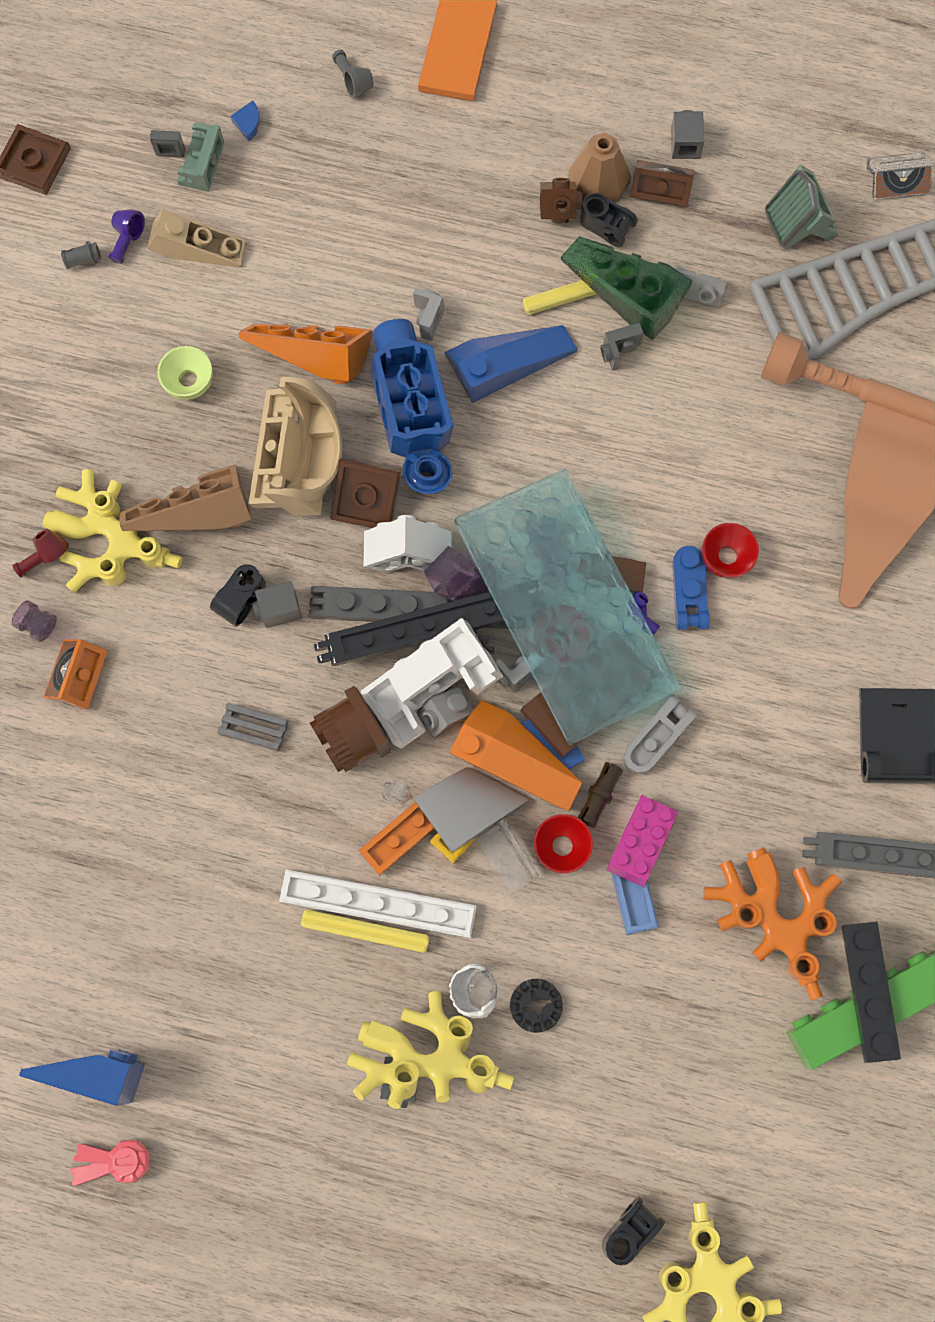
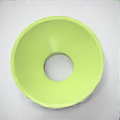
(180, 362)

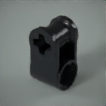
(609, 221)
(236, 598)
(633, 1231)

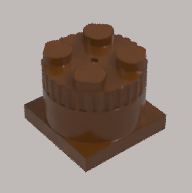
(350, 732)

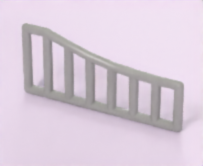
(838, 259)

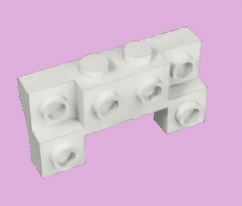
(425, 674)

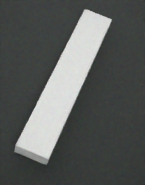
(378, 903)

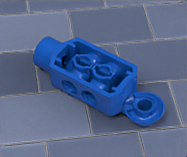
(412, 405)

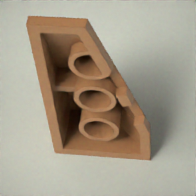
(211, 504)

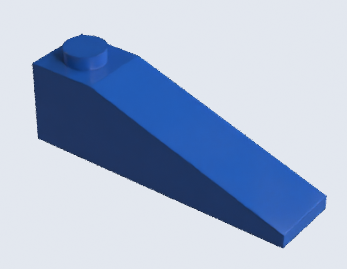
(500, 360)

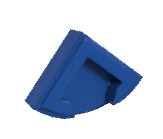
(247, 120)

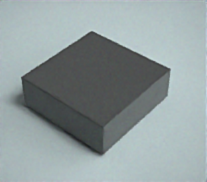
(167, 143)

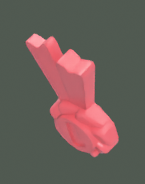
(126, 1162)

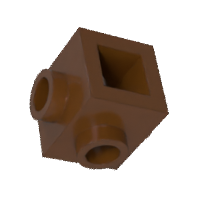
(557, 190)

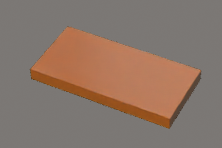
(457, 48)

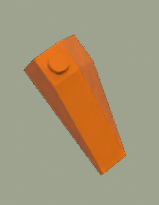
(326, 354)
(506, 749)

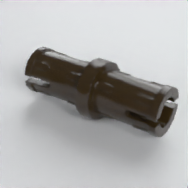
(600, 794)

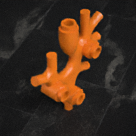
(780, 933)

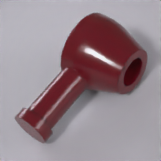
(48, 547)

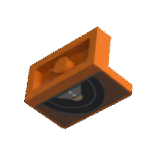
(76, 673)

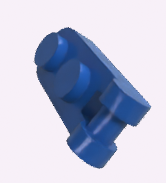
(690, 588)

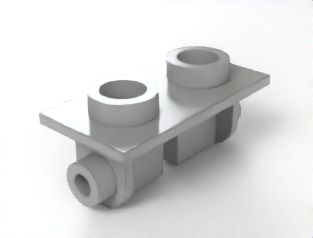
(704, 288)

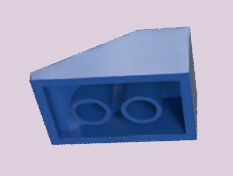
(102, 1077)

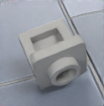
(445, 711)

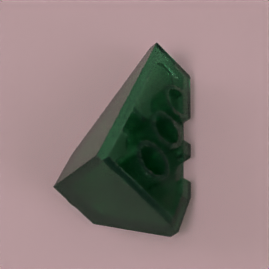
(629, 284)

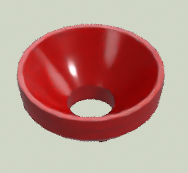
(733, 537)
(563, 826)

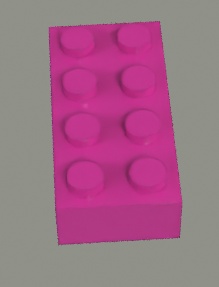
(642, 841)

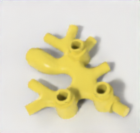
(103, 521)
(409, 1065)
(709, 1276)

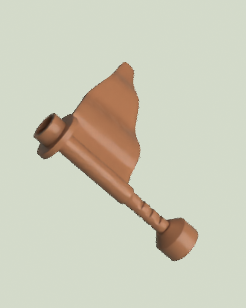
(889, 468)

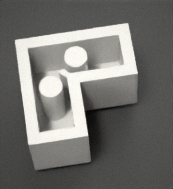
(404, 544)

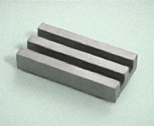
(228, 719)

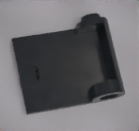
(896, 740)

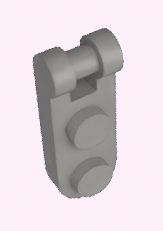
(657, 736)

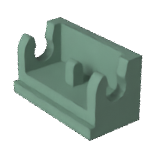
(201, 157)

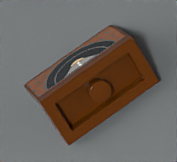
(662, 183)

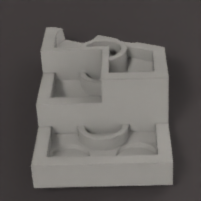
(467, 806)

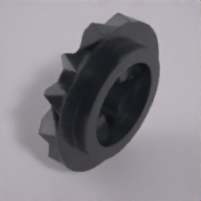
(550, 1013)

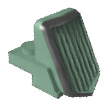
(800, 210)

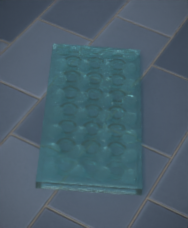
(567, 606)

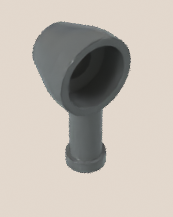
(356, 79)

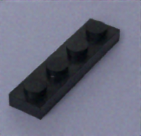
(871, 992)

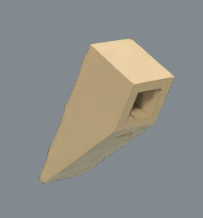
(194, 241)

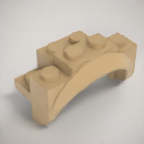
(295, 459)

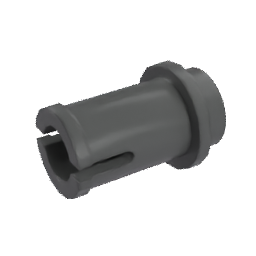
(81, 255)

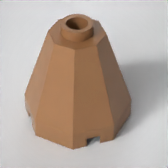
(601, 168)

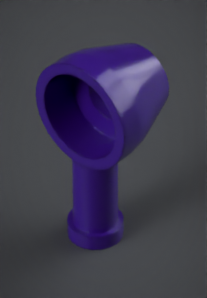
(130, 225)

